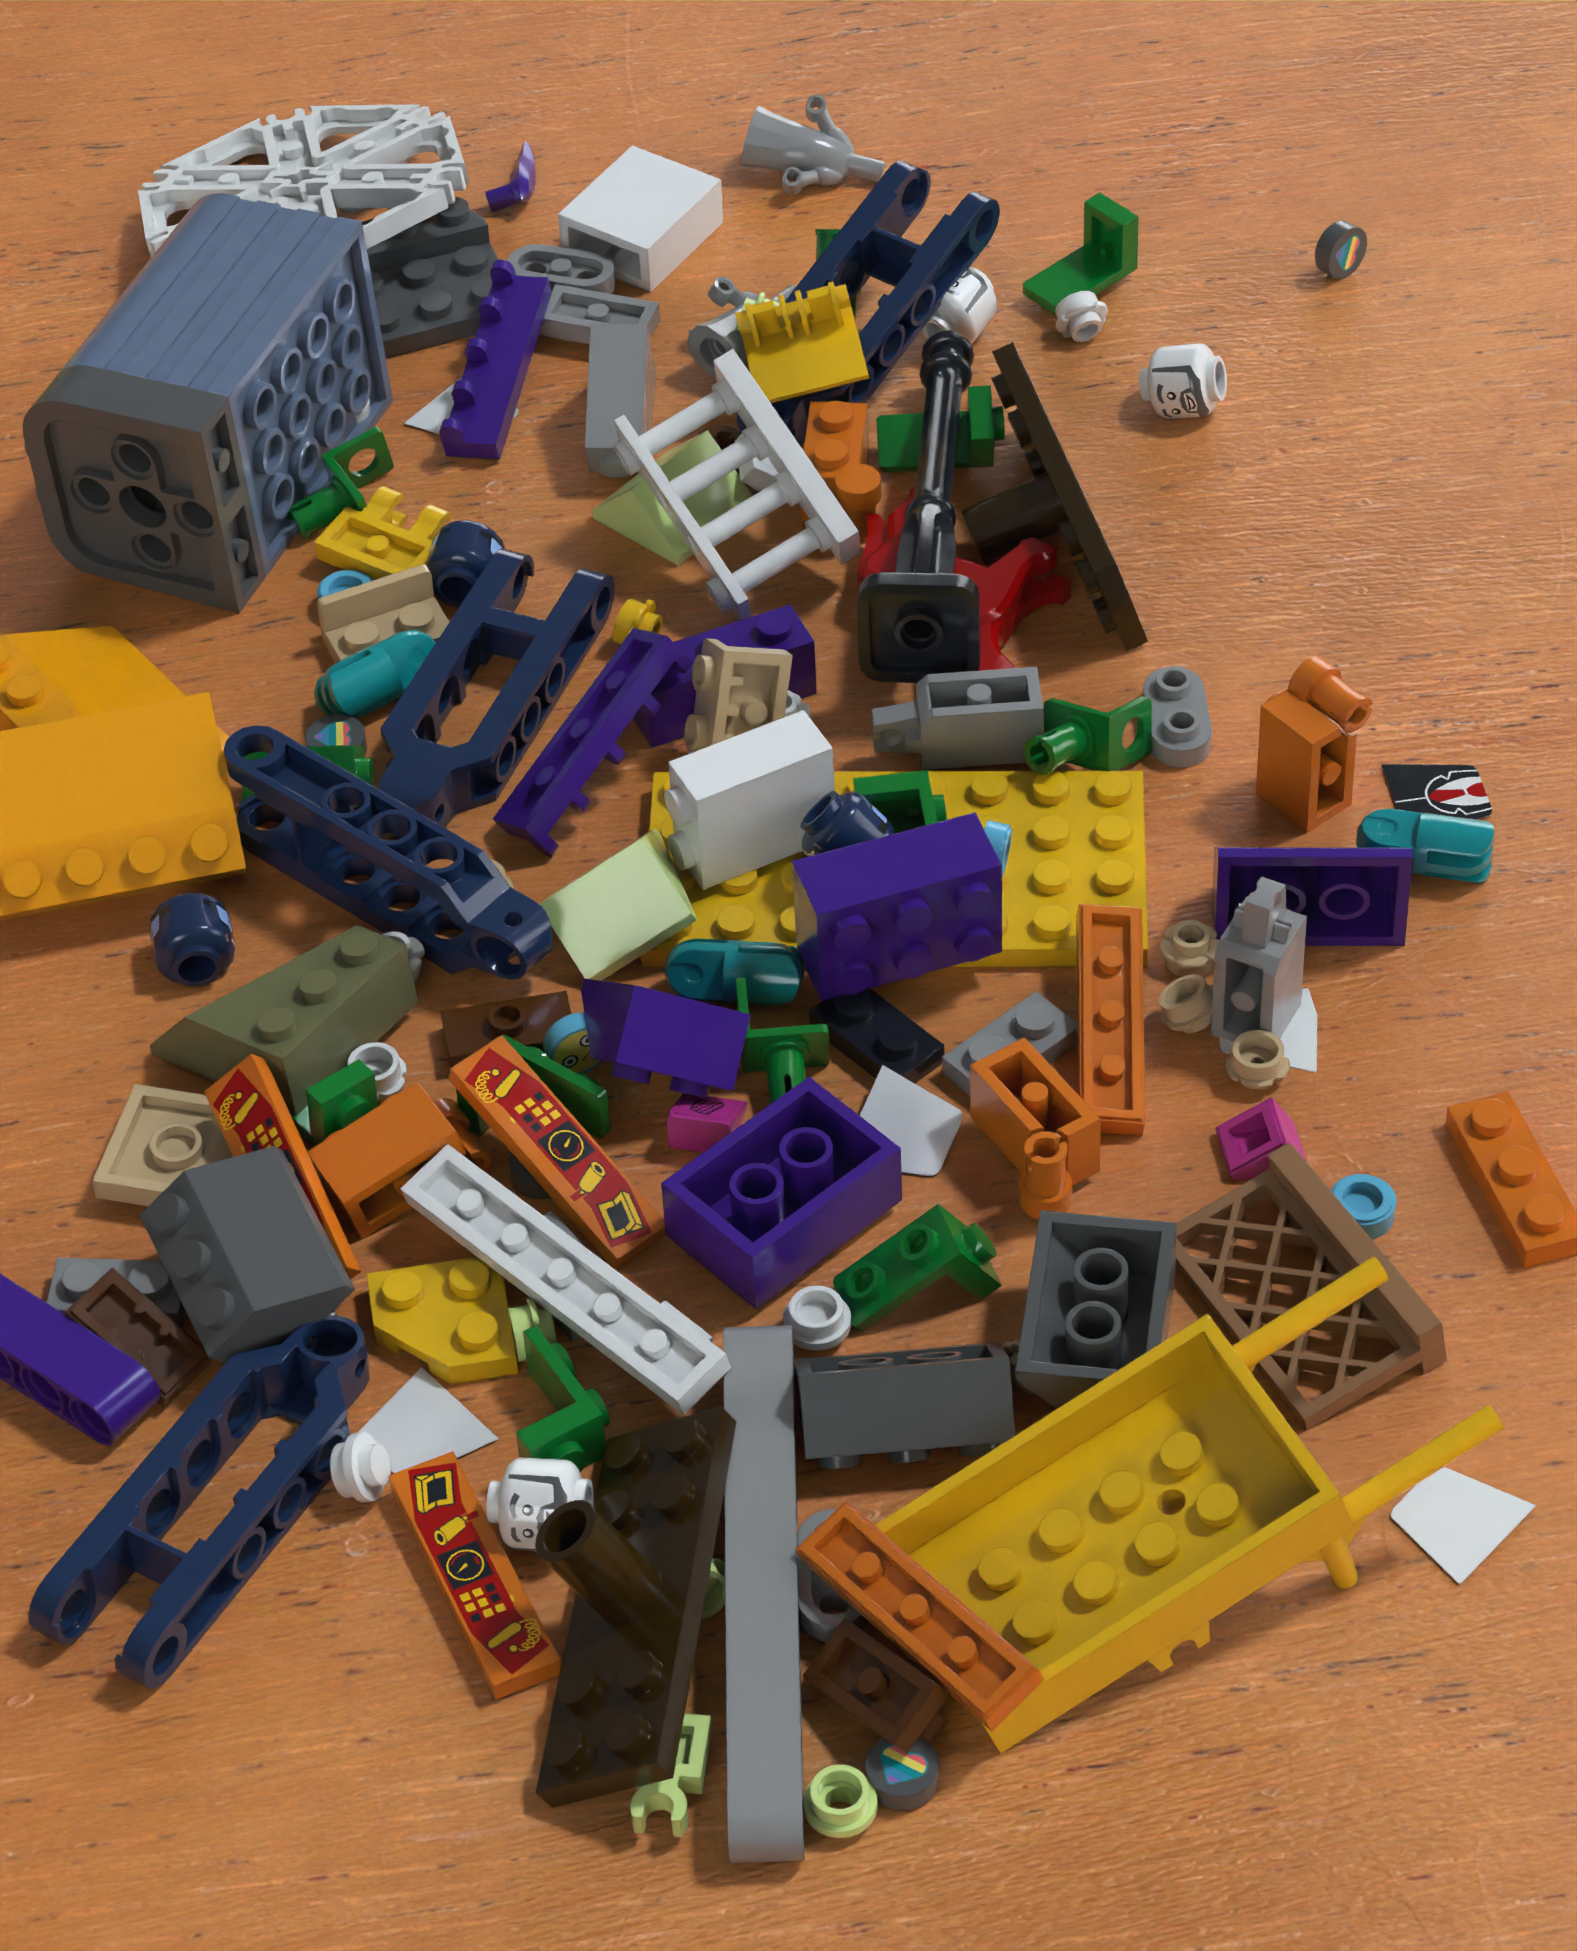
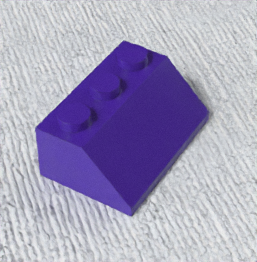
(769, 630)
(1344, 891)

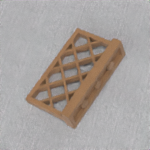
(1341, 1245)

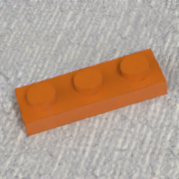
(1515, 1178)

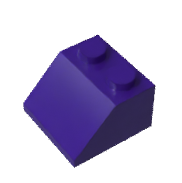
(663, 1035)

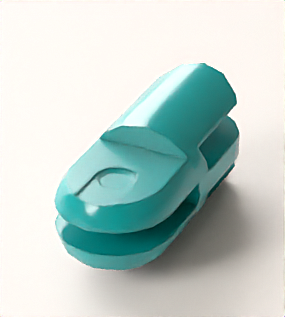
(372, 675)
(1439, 843)
(709, 969)

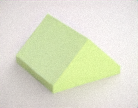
(642, 519)
(620, 908)

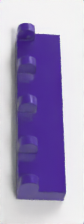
(496, 364)
(589, 737)

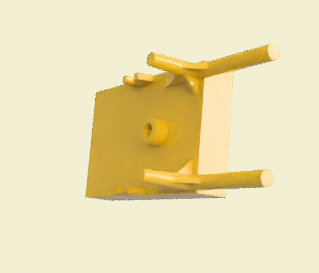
(1072, 1526)

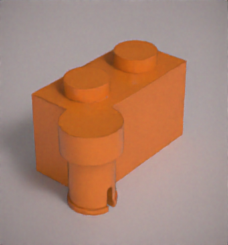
(840, 453)
(1310, 744)
(1035, 1124)
(385, 1149)

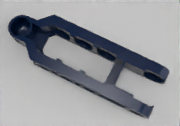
(921, 275)
(549, 652)
(329, 841)
(284, 1380)

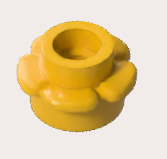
(636, 615)

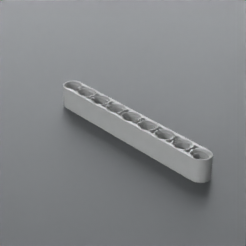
(762, 1601)

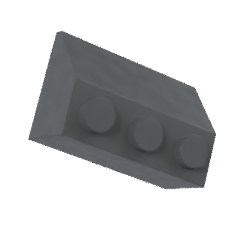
(245, 1252)
(1093, 1300)
(905, 1403)

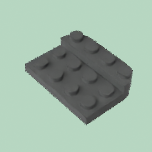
(432, 279)

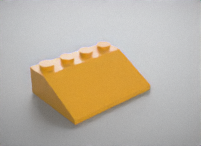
(74, 675)
(114, 806)

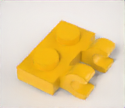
(375, 537)

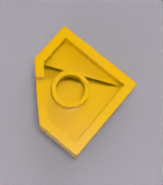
(447, 1317)

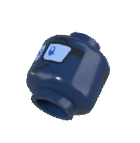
(459, 558)
(842, 822)
(192, 938)

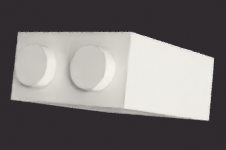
(643, 216)
(747, 798)

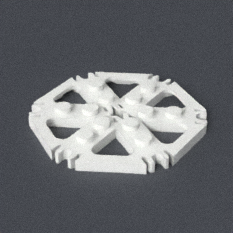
(350, 176)

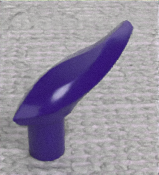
(521, 184)

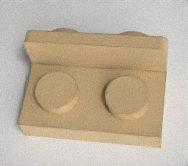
(380, 610)
(735, 692)

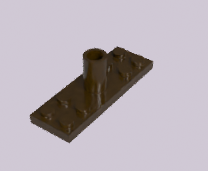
(1049, 505)
(637, 1606)

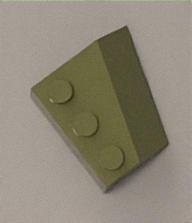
(300, 1014)

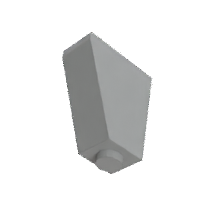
(618, 385)

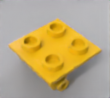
(802, 343)

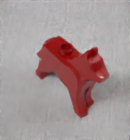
(1006, 588)

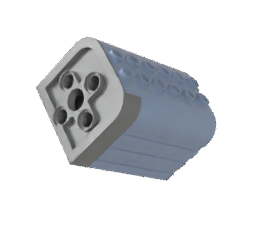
(210, 401)

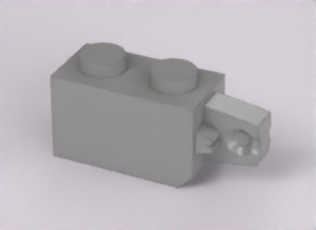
(964, 719)
(1259, 965)

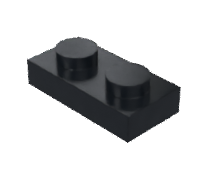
(878, 1035)

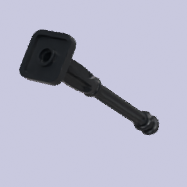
(924, 613)

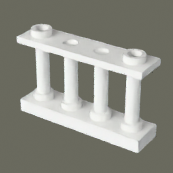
(763, 438)

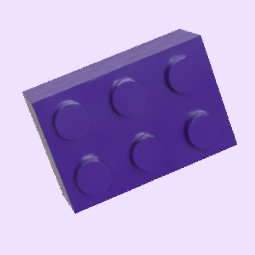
(898, 906)
(782, 1192)

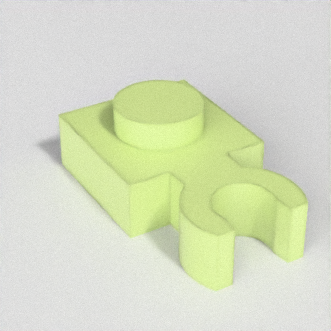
(687, 1778)

